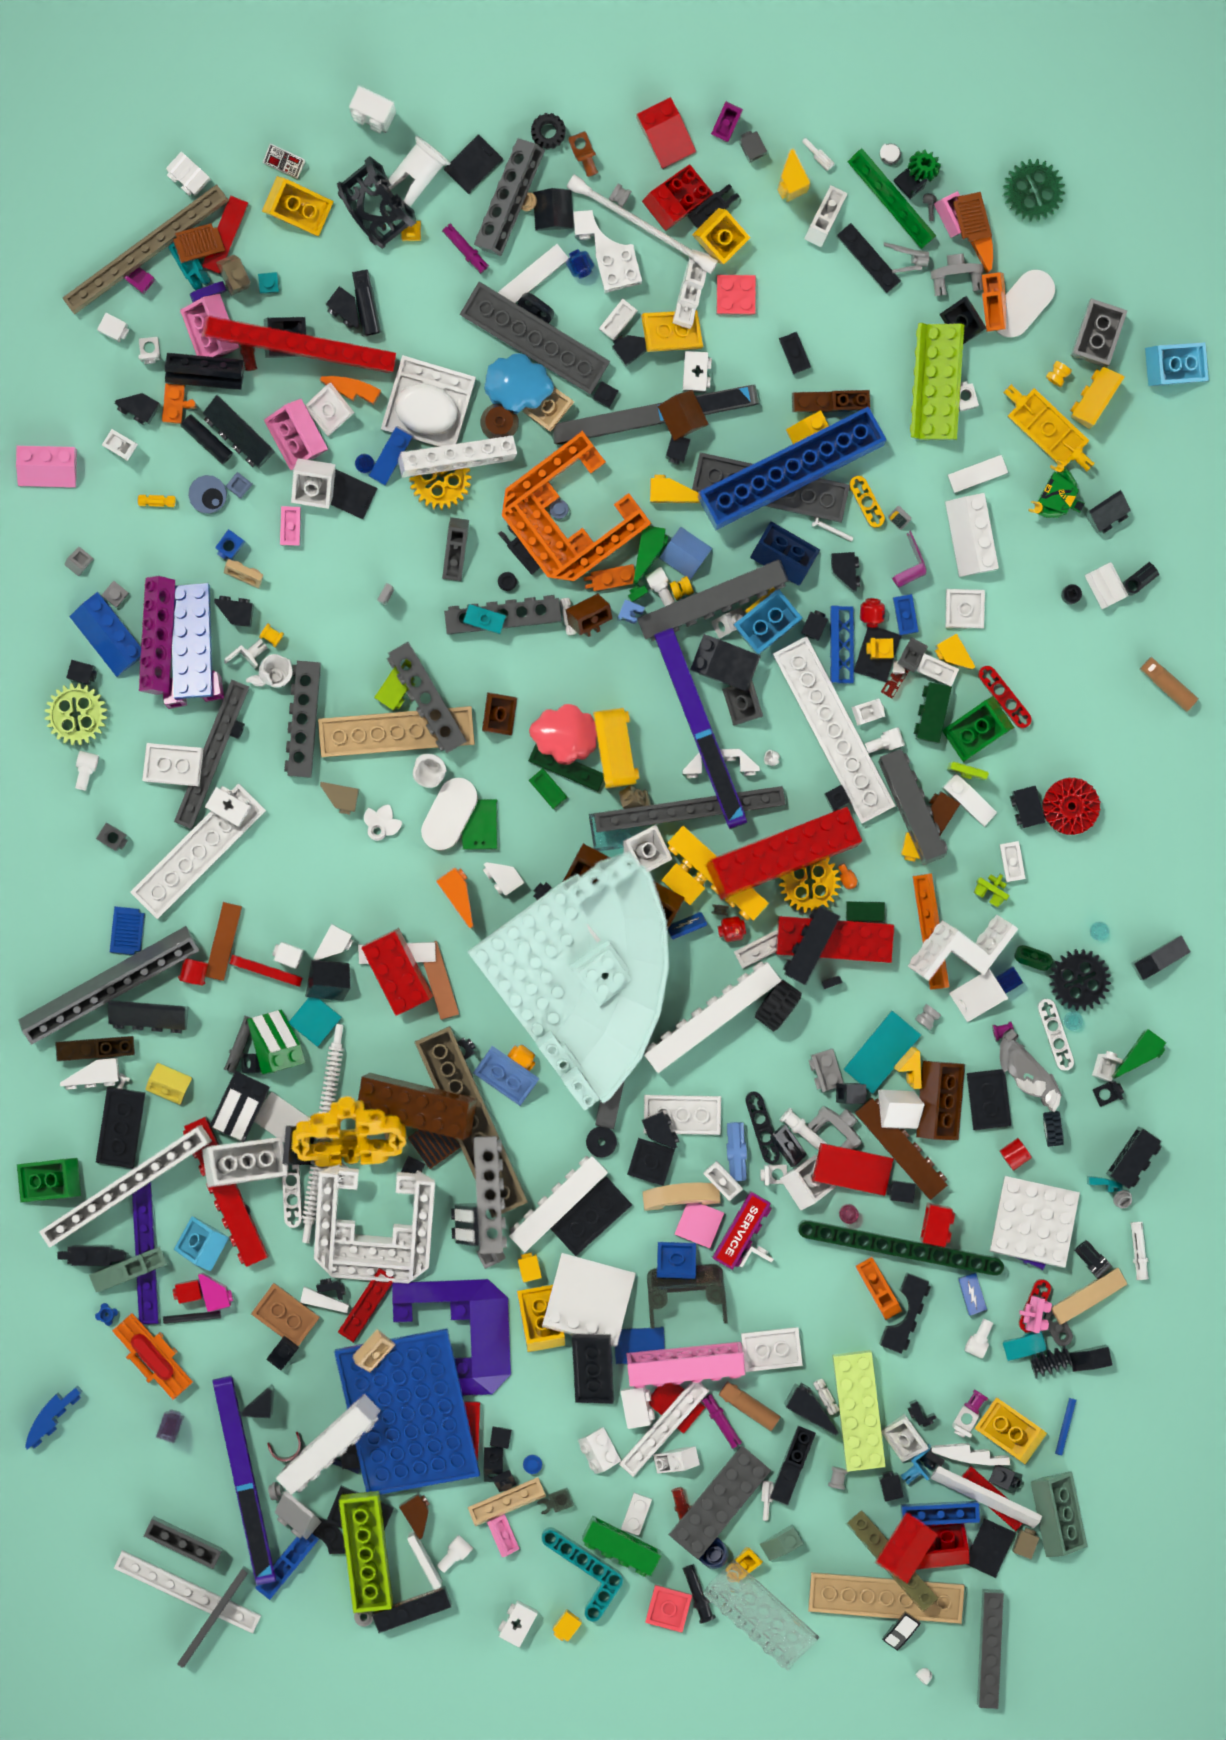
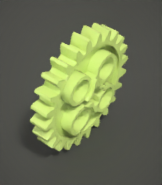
(93, 711)

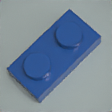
(905, 614)

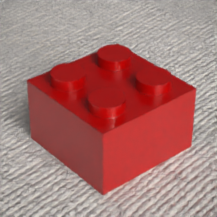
(936, 1224)

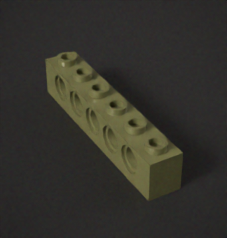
(875, 1542)

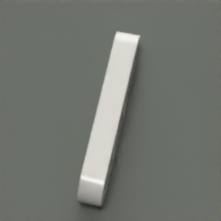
(1058, 1033)
(296, 1190)

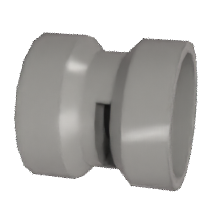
(927, 1017)

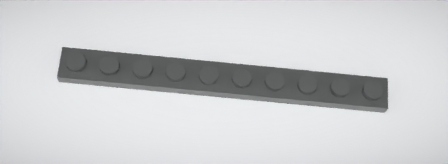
(684, 810)

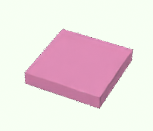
(699, 1223)

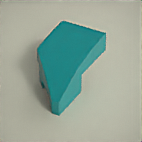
(1110, 1184)

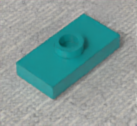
(484, 619)

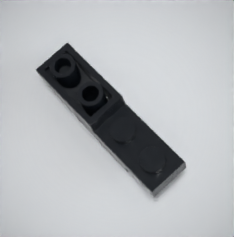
(792, 1465)

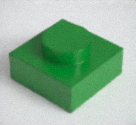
(637, 592)

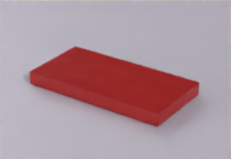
(852, 1169)

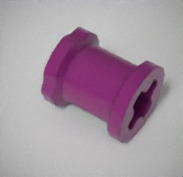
(998, 1031)
(976, 1401)

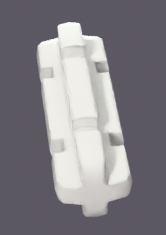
(565, 604)
(826, 1396)

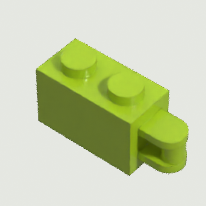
(392, 690)

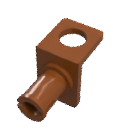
(584, 154)

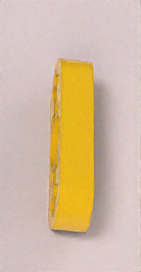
(855, 491)

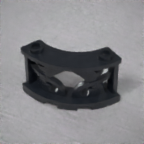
(400, 210)

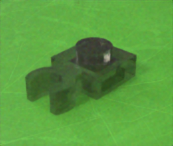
(558, 1500)

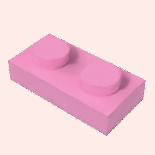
(290, 526)
(503, 1535)

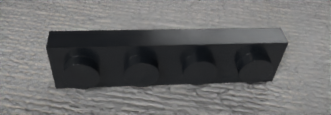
(868, 258)

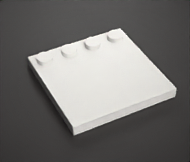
(588, 1298)

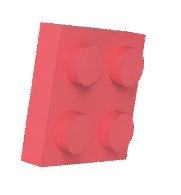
(736, 294)
(668, 1608)

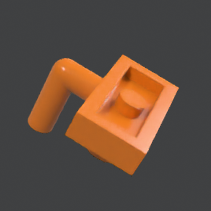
(175, 403)

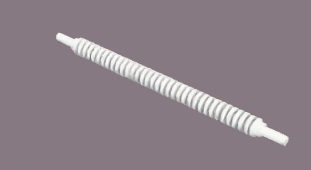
(336, 1047)

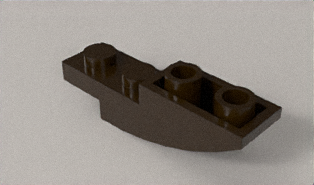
(94, 1048)

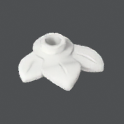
(382, 820)

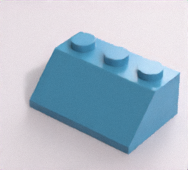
(767, 622)

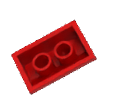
(906, 1548)
(948, 1548)

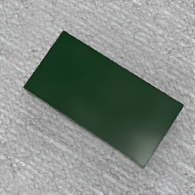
(865, 911)

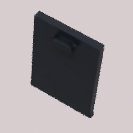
(473, 164)
(352, 494)
(880, 667)
(990, 1547)

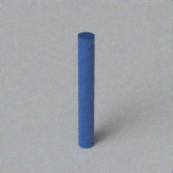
(1065, 1426)

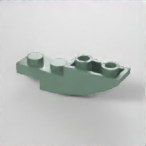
(128, 1269)

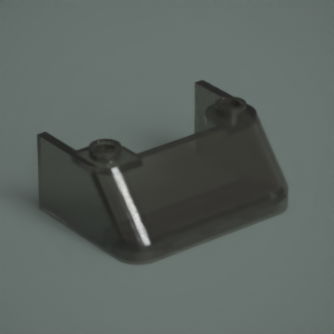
(707, 1277)

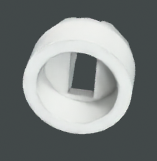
(771, 758)
(924, 1675)

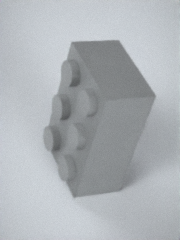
(1099, 333)

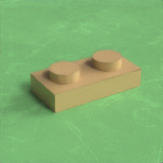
(248, 575)

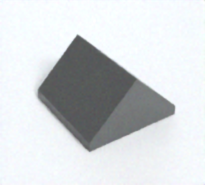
(742, 704)

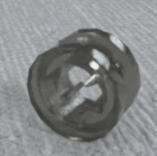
(720, 909)

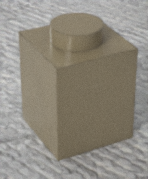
(1025, 1542)

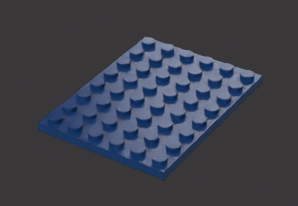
(422, 1417)

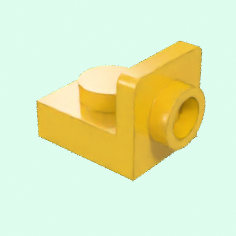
(880, 648)

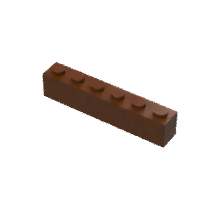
(902, 1150)

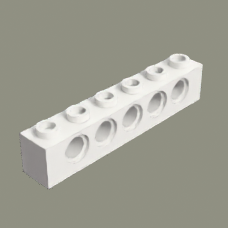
(457, 456)

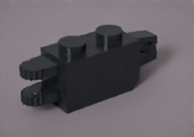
(91, 1255)

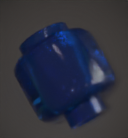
(580, 264)

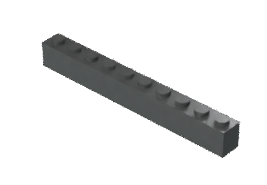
(108, 985)

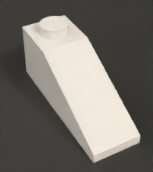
(825, 216)
(969, 799)

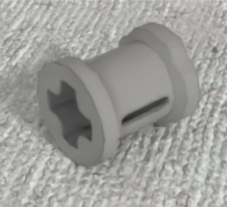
(837, 1478)

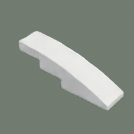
(689, 293)
(963, 1453)

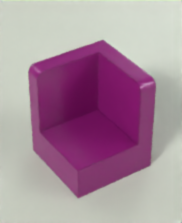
(140, 280)

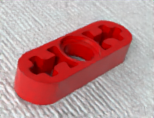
(1045, 1294)

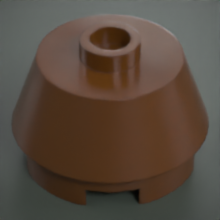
(498, 422)

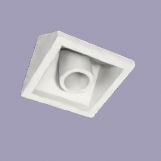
(648, 848)
(900, 1109)
(904, 1438)

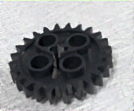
(1086, 995)

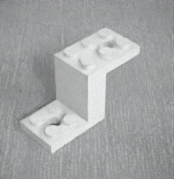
(976, 955)

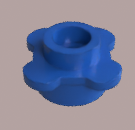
(106, 1309)

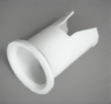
(420, 163)

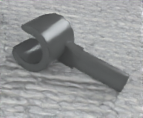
(930, 199)

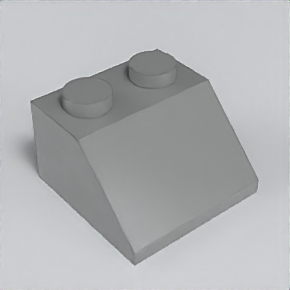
(297, 1516)

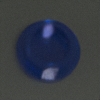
(364, 463)

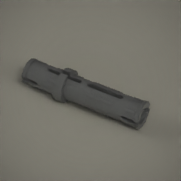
(236, 1052)

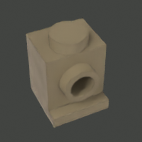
(633, 797)

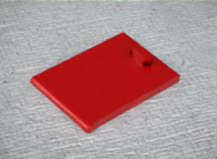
(665, 1395)

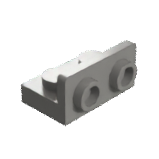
(826, 1070)

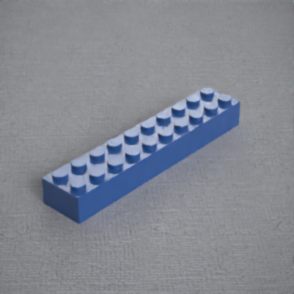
(791, 468)

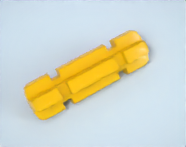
(156, 500)

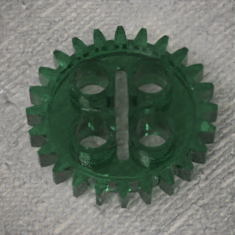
(1049, 184)

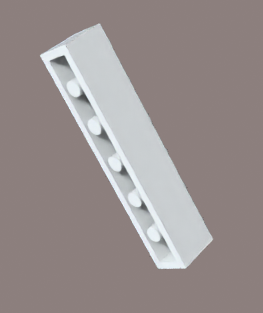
(558, 1203)

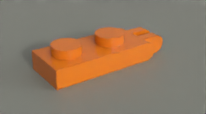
(611, 578)

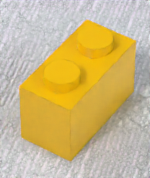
(683, 883)

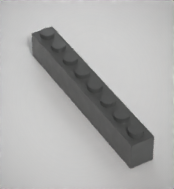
(713, 599)

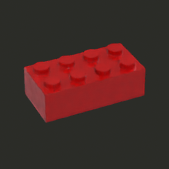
(397, 971)

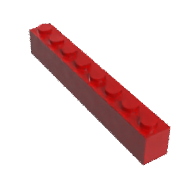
(232, 1206)

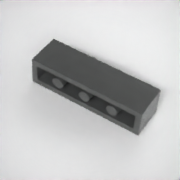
(183, 1542)

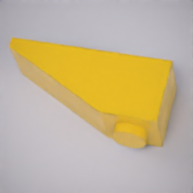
(669, 491)

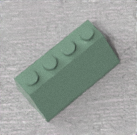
(1060, 1512)

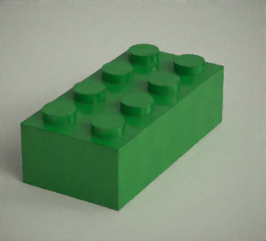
(622, 1546)

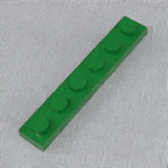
(891, 198)

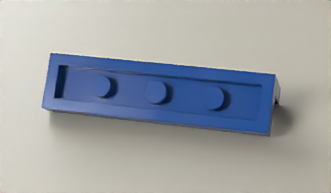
(834, 644)

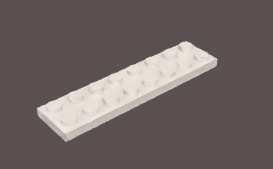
(193, 857)

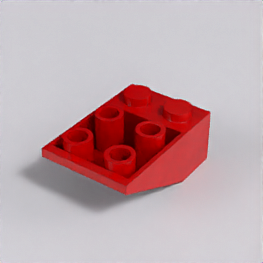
(677, 197)

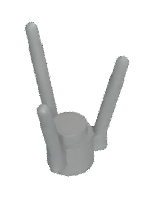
(919, 258)

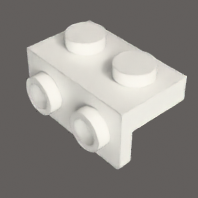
(599, 1451)

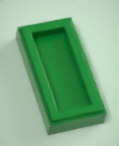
(547, 788)

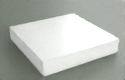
(329, 409)
(965, 608)

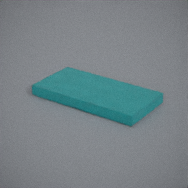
(882, 1051)

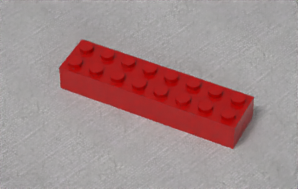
(783, 853)

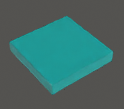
(315, 1020)

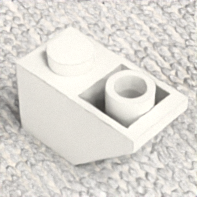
(505, 877)
(676, 1460)

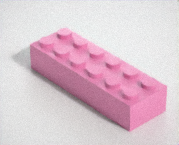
(685, 1364)

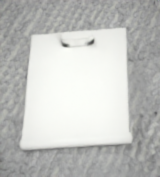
(978, 995)
(278, 1115)

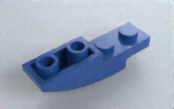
(45, 1421)

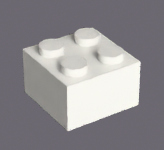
(313, 483)

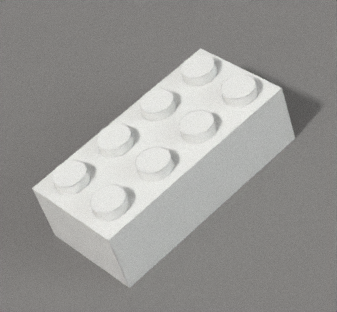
(244, 1162)

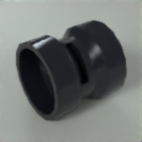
(1069, 596)

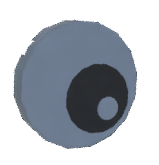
(207, 494)

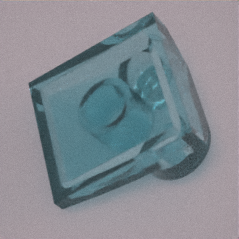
(608, 839)

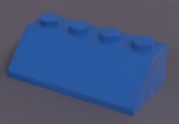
(107, 634)

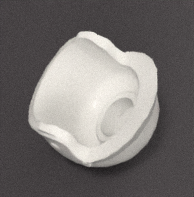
(429, 770)

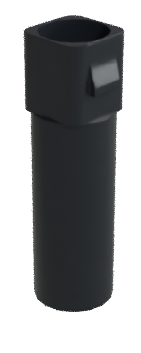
(366, 303)

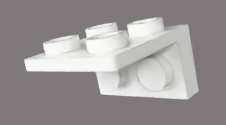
(618, 268)

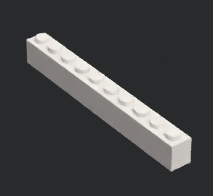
(125, 1186)

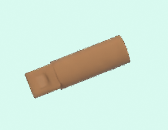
(1169, 684)
(749, 1406)

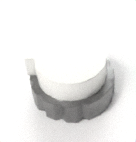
(890, 153)

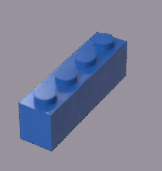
(943, 1512)

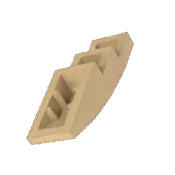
(1088, 1296)

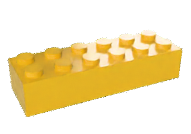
(697, 856)

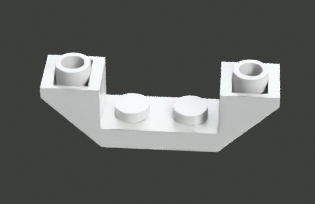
(745, 763)

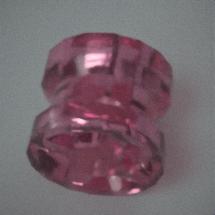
(848, 1216)

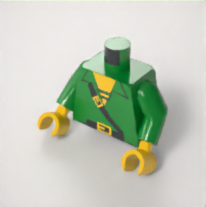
(1058, 494)

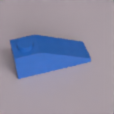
(389, 456)

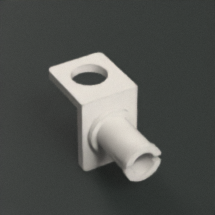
(249, 654)

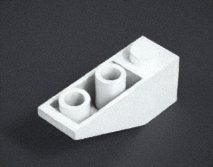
(99, 1071)

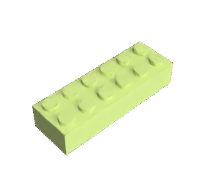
(858, 1410)

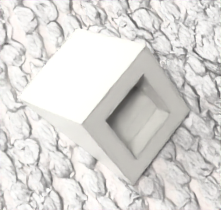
(898, 669)

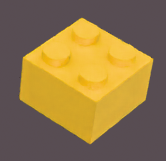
(721, 235)

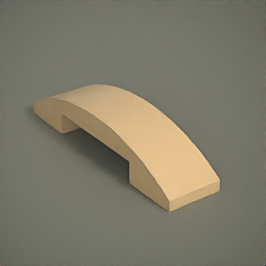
(680, 1194)

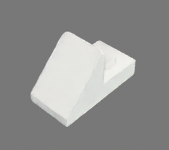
(119, 444)

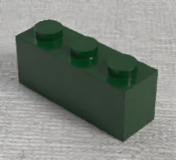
(932, 712)

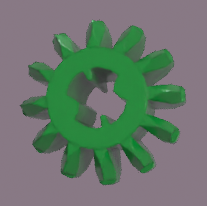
(924, 166)

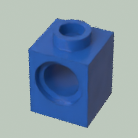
(229, 536)

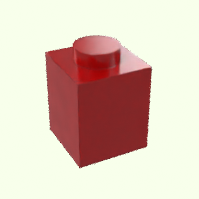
(187, 1291)

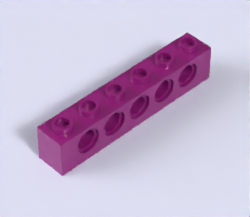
(157, 635)

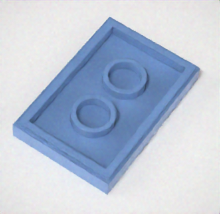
(506, 1075)

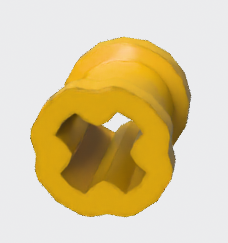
(271, 635)

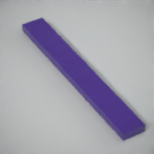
(144, 1242)

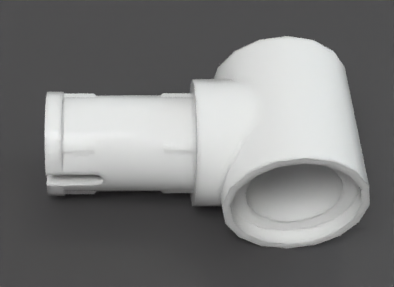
(658, 582)
(889, 740)
(86, 765)
(977, 1344)
(457, 1550)

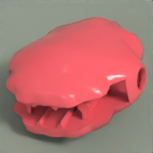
(565, 734)

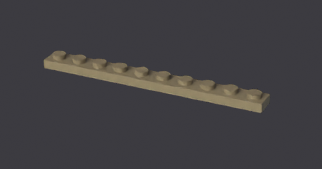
(145, 249)

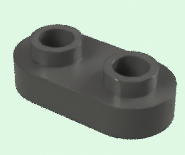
(1055, 1329)

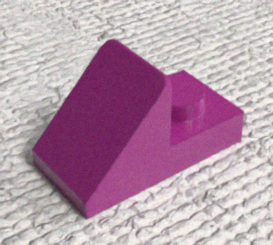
(727, 121)

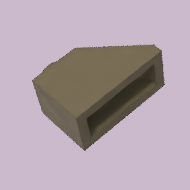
(342, 797)

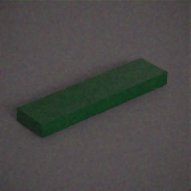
(575, 771)

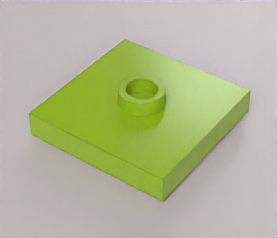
(967, 771)

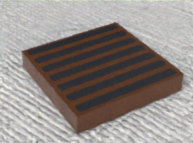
(433, 1146)

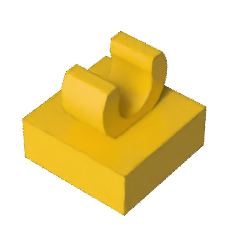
(412, 233)

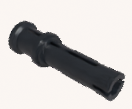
(701, 1603)

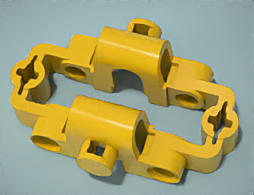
(329, 1125)

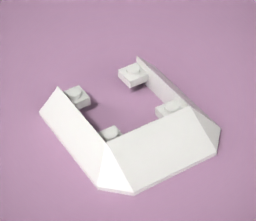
(360, 1256)

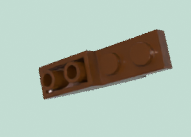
(830, 401)

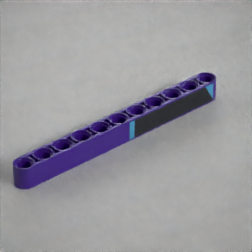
(700, 728)
(244, 1480)

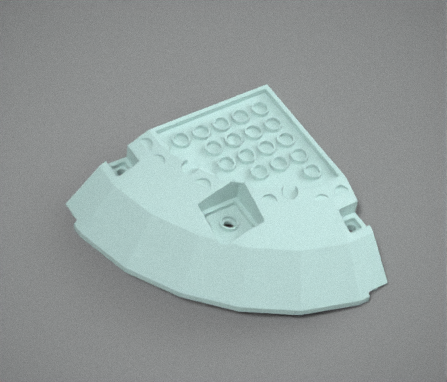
(553, 968)

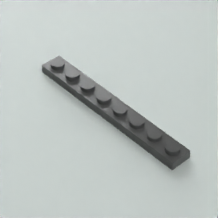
(212, 752)

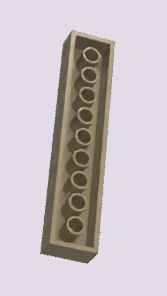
(451, 1073)

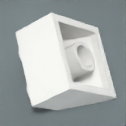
(802, 1187)

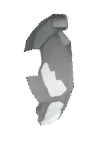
(1018, 1062)

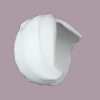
(273, 671)

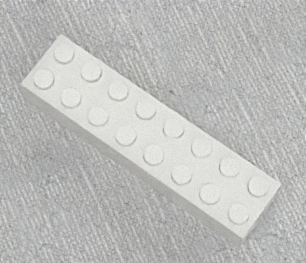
(712, 1017)

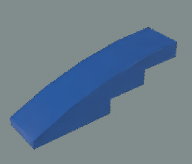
(288, 1563)

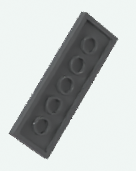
(719, 1502)

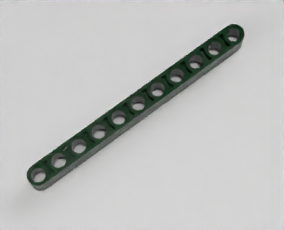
(890, 1248)

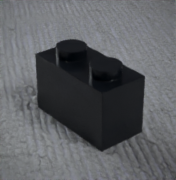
(1027, 807)

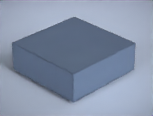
(239, 485)

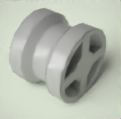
(620, 195)

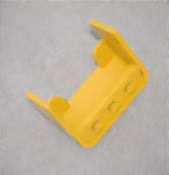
(615, 748)

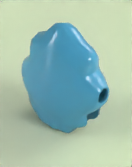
(517, 383)

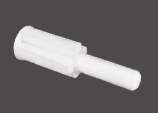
(819, 155)
(767, 1488)

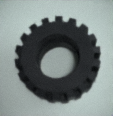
(778, 1005)

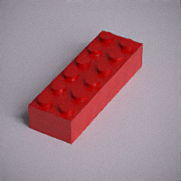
(848, 940)

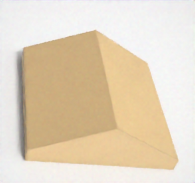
(550, 410)

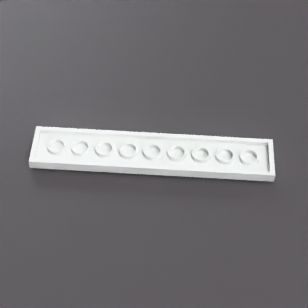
(833, 729)

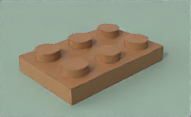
(285, 1314)

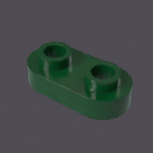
(1033, 958)

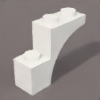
(586, 227)

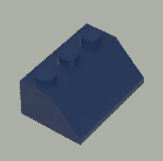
(783, 545)

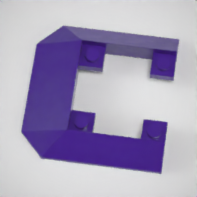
(489, 1326)

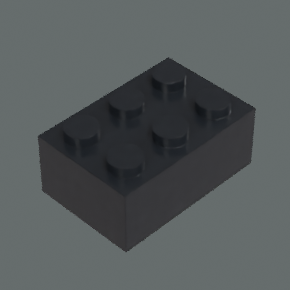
(1134, 1157)

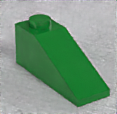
(650, 547)
(1144, 1050)

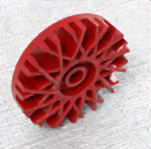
(1056, 806)

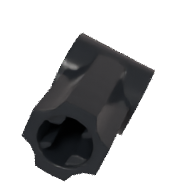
(1141, 578)
(1095, 1262)

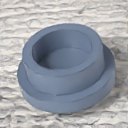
(559, 509)

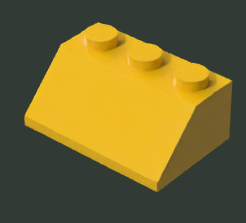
(793, 179)
(1096, 396)

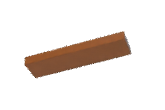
(223, 941)

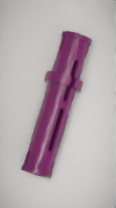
(465, 248)
(717, 1414)

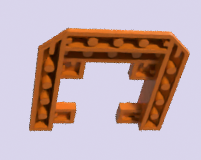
(541, 536)

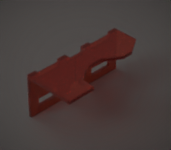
(893, 685)

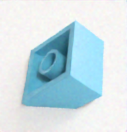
(201, 1243)

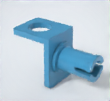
(917, 1470)

